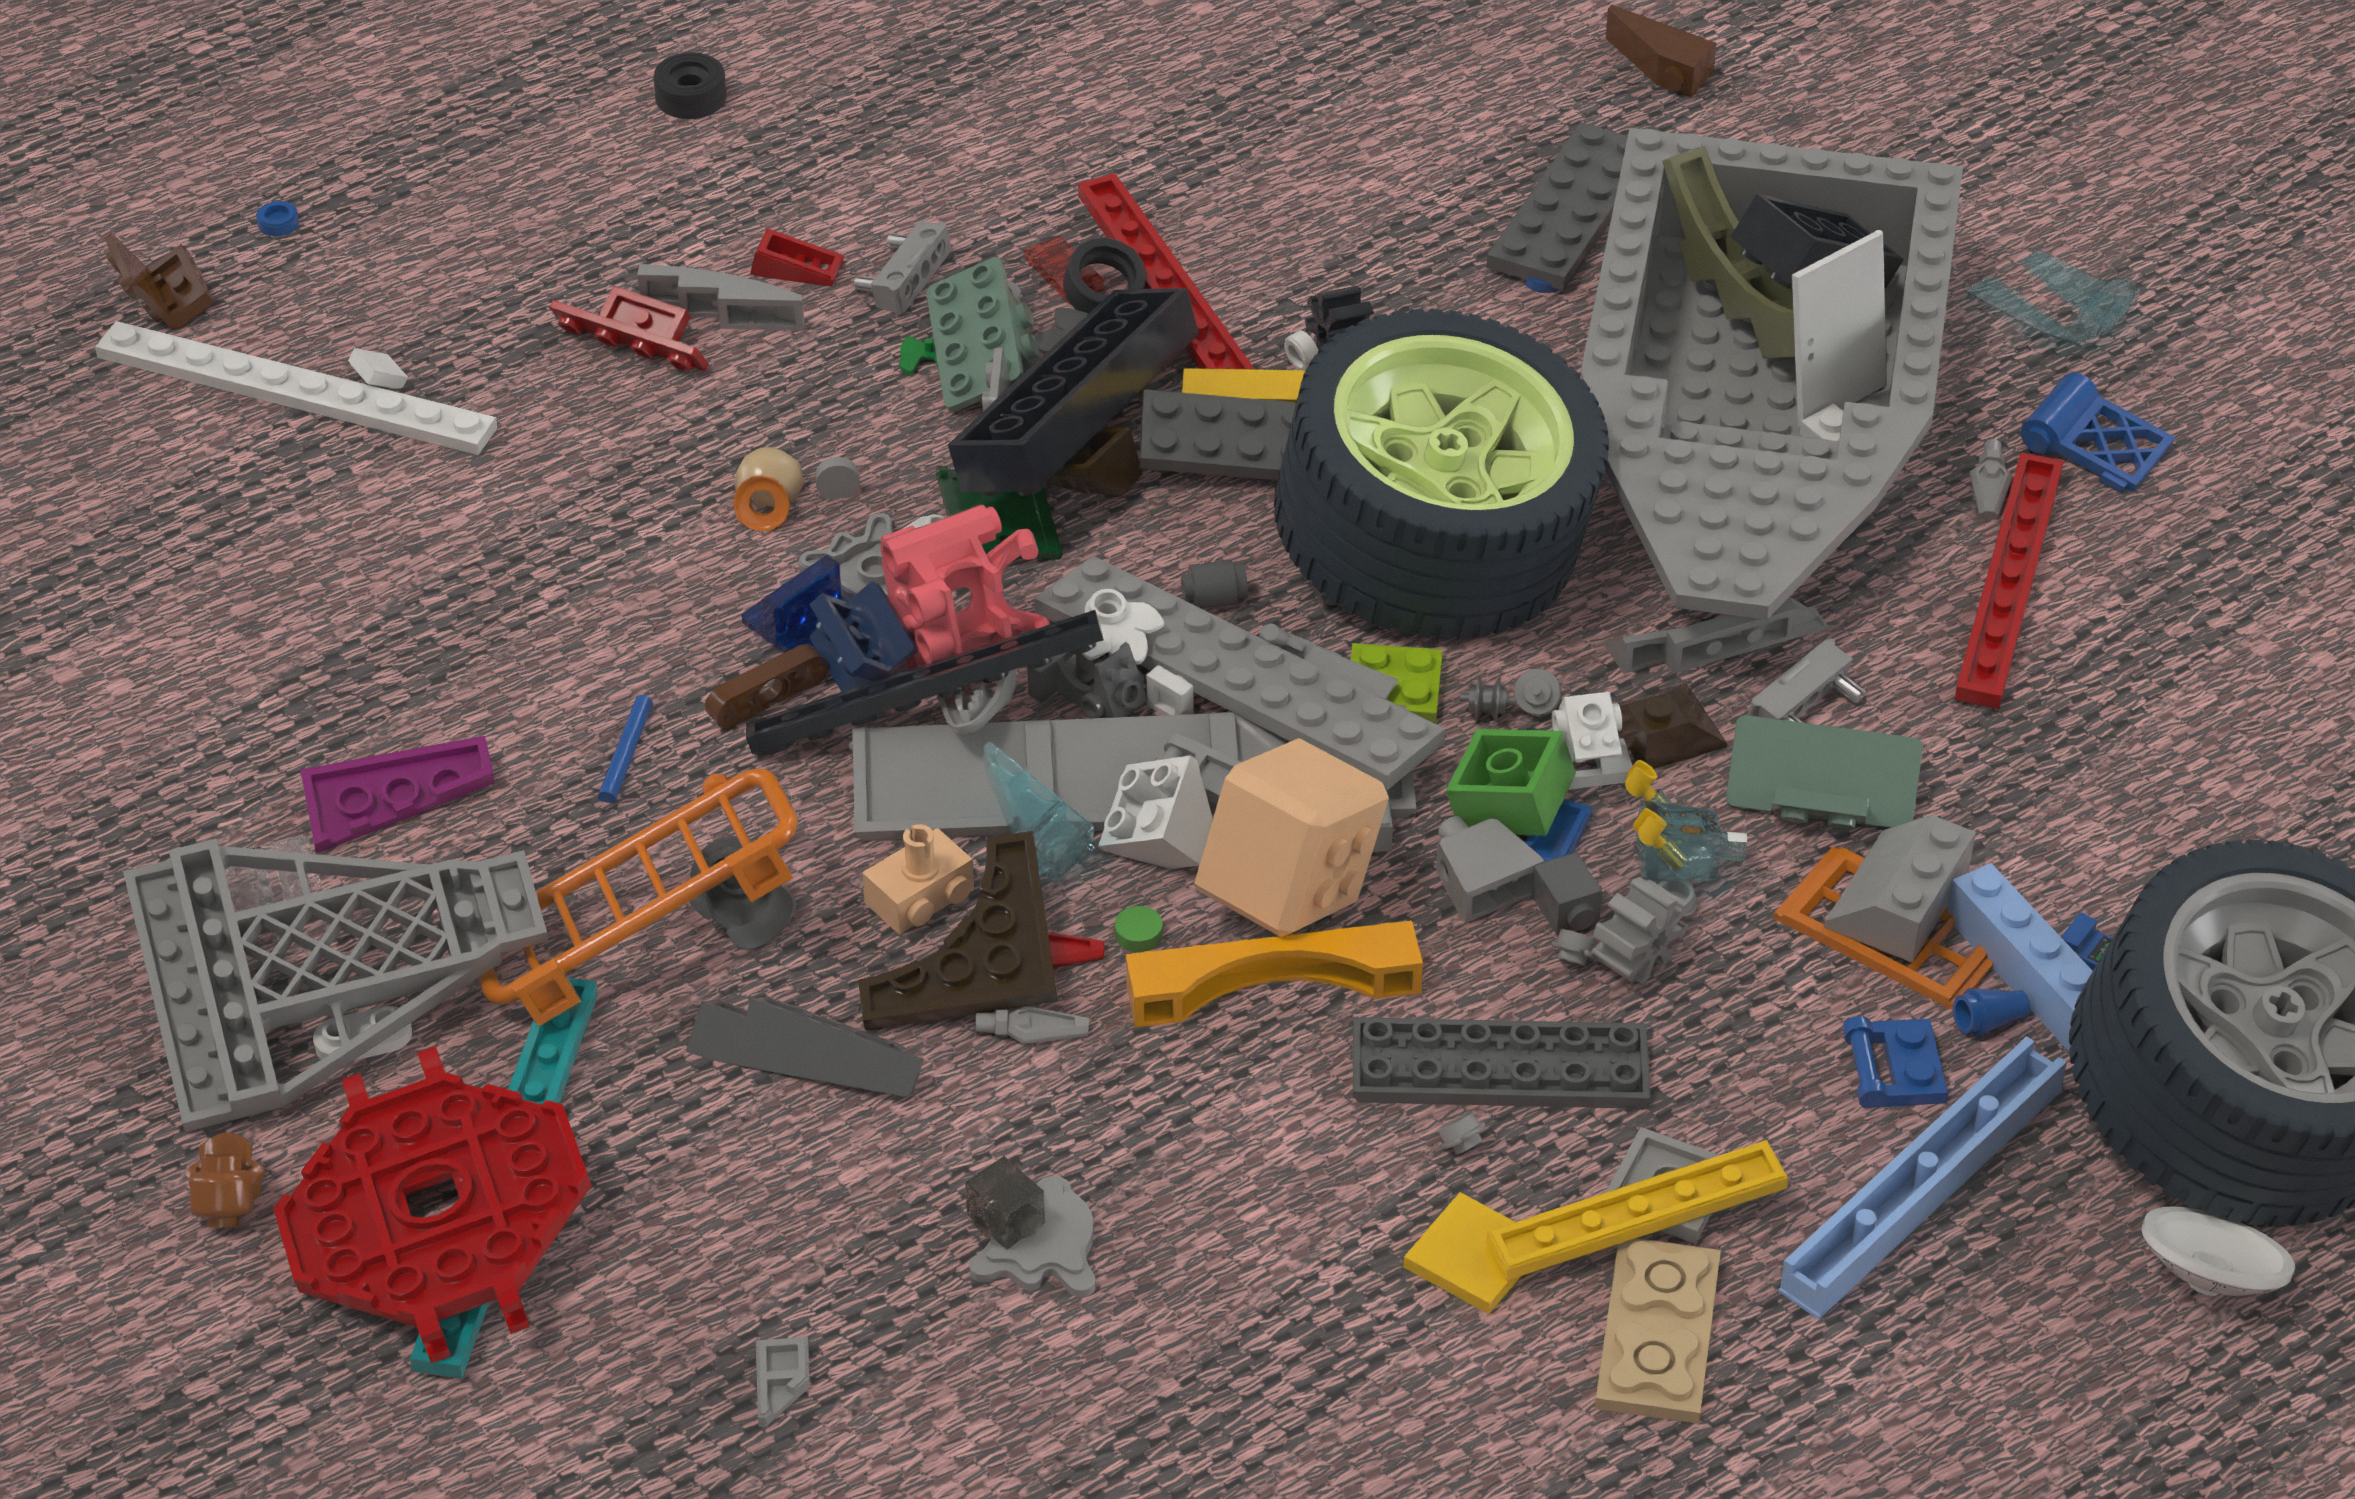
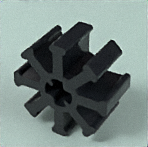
(1335, 312)

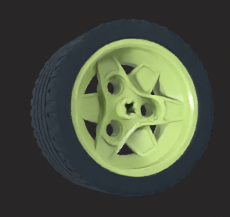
(1440, 473)

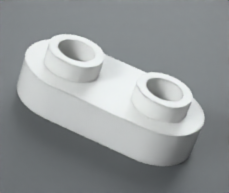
(355, 1025)

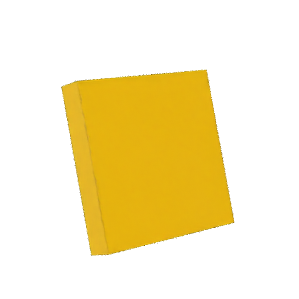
(1457, 1254)

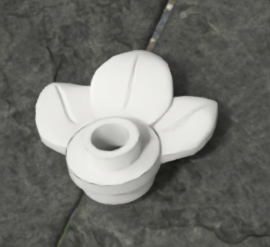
(1125, 624)

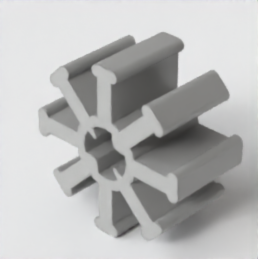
(1640, 930)

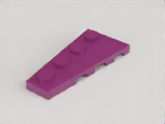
(387, 788)

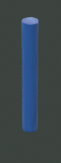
(625, 749)

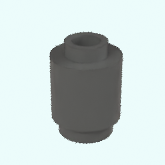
(1215, 584)

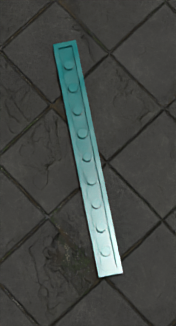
(538, 1077)

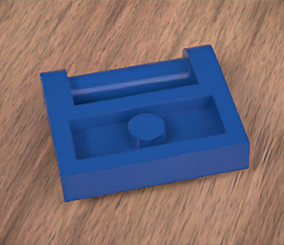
(1910, 1058)

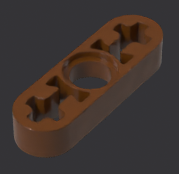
(740, 696)

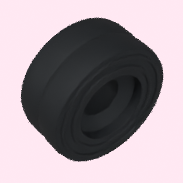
(695, 101)

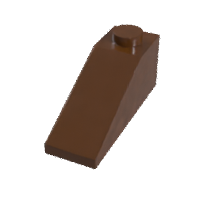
(1662, 52)

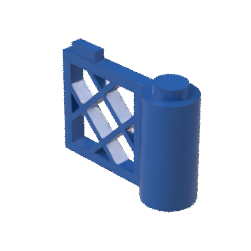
(2074, 408)

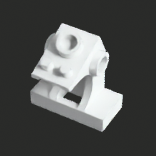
(1591, 732)

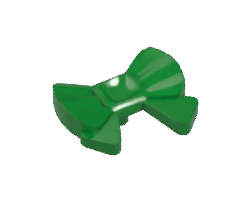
(912, 353)

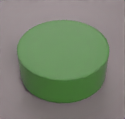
(1138, 929)

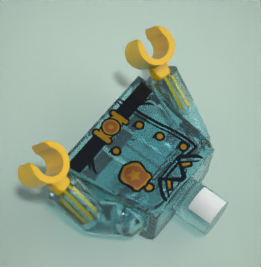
(1678, 839)

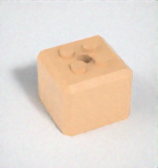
(1291, 837)

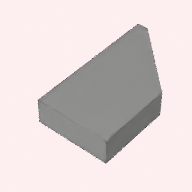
(780, 1375)

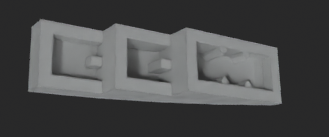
(731, 298)

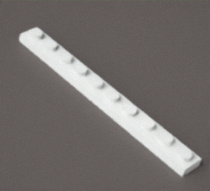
(297, 387)

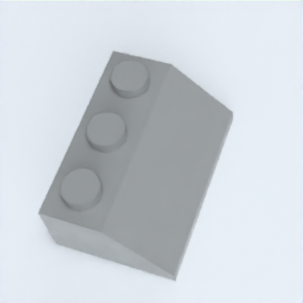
(1903, 886)

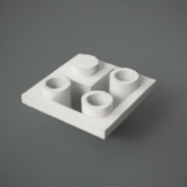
(1159, 814)

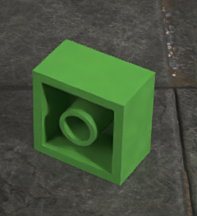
(1512, 779)

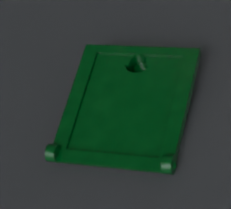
(1014, 512)

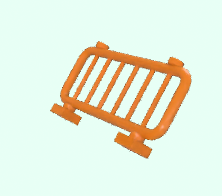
(755, 866)

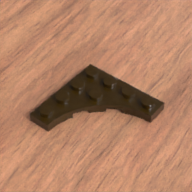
(988, 961)

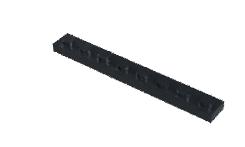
(909, 687)

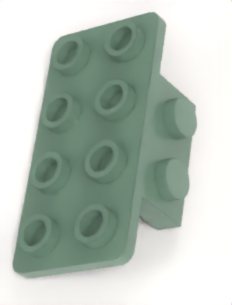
(970, 319)
(1823, 773)

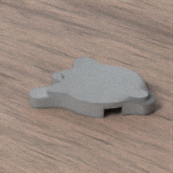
(858, 556)
(1054, 1250)

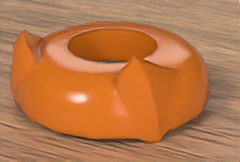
(749, 516)

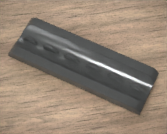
(1500, 1063)

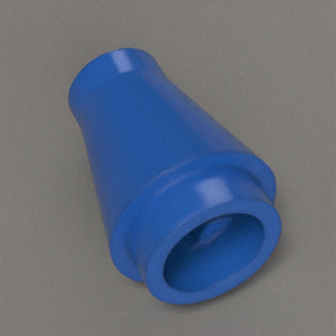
(1986, 1010)

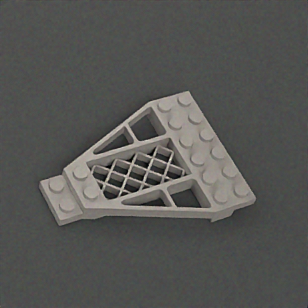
(204, 984)

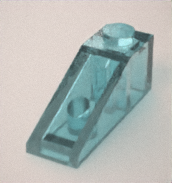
(1058, 830)

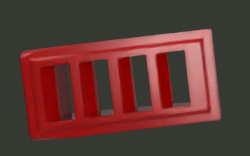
(784, 258)

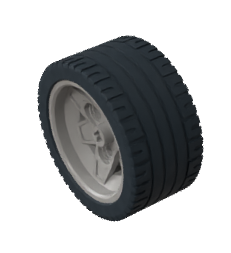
(2221, 1032)

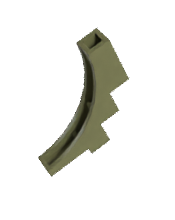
(1712, 254)

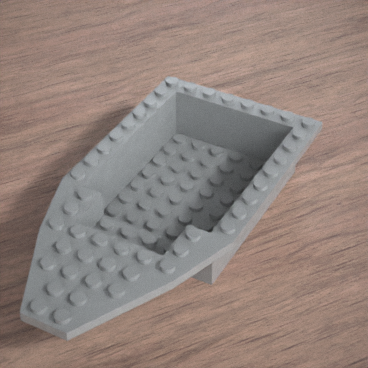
(1708, 427)

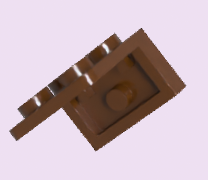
(169, 288)

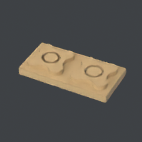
(1658, 1330)

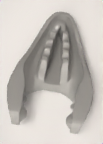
(971, 714)

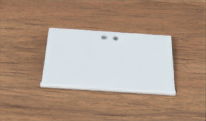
(1840, 327)

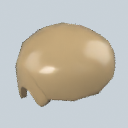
(771, 463)

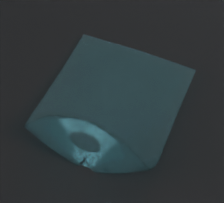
(2098, 302)

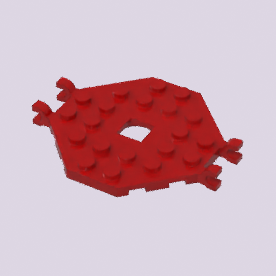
(350, 1217)

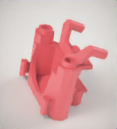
(934, 560)

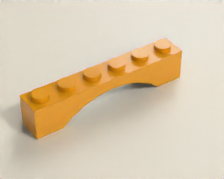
(1366, 959)

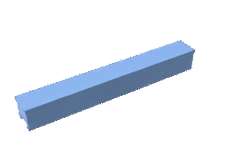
(1920, 1179)

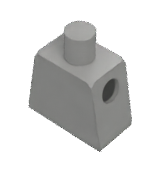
(1483, 866)

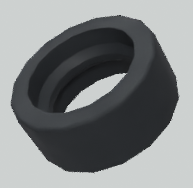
(1105, 252)

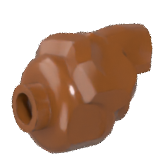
(224, 1180)

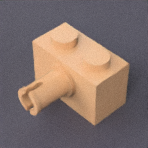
(918, 879)

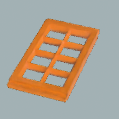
(1818, 885)

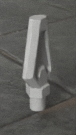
(1990, 481)
(1033, 1024)

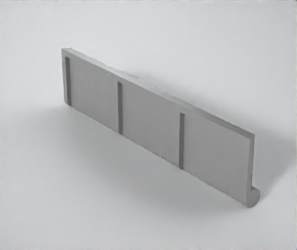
(941, 782)

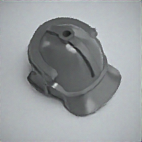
(746, 922)

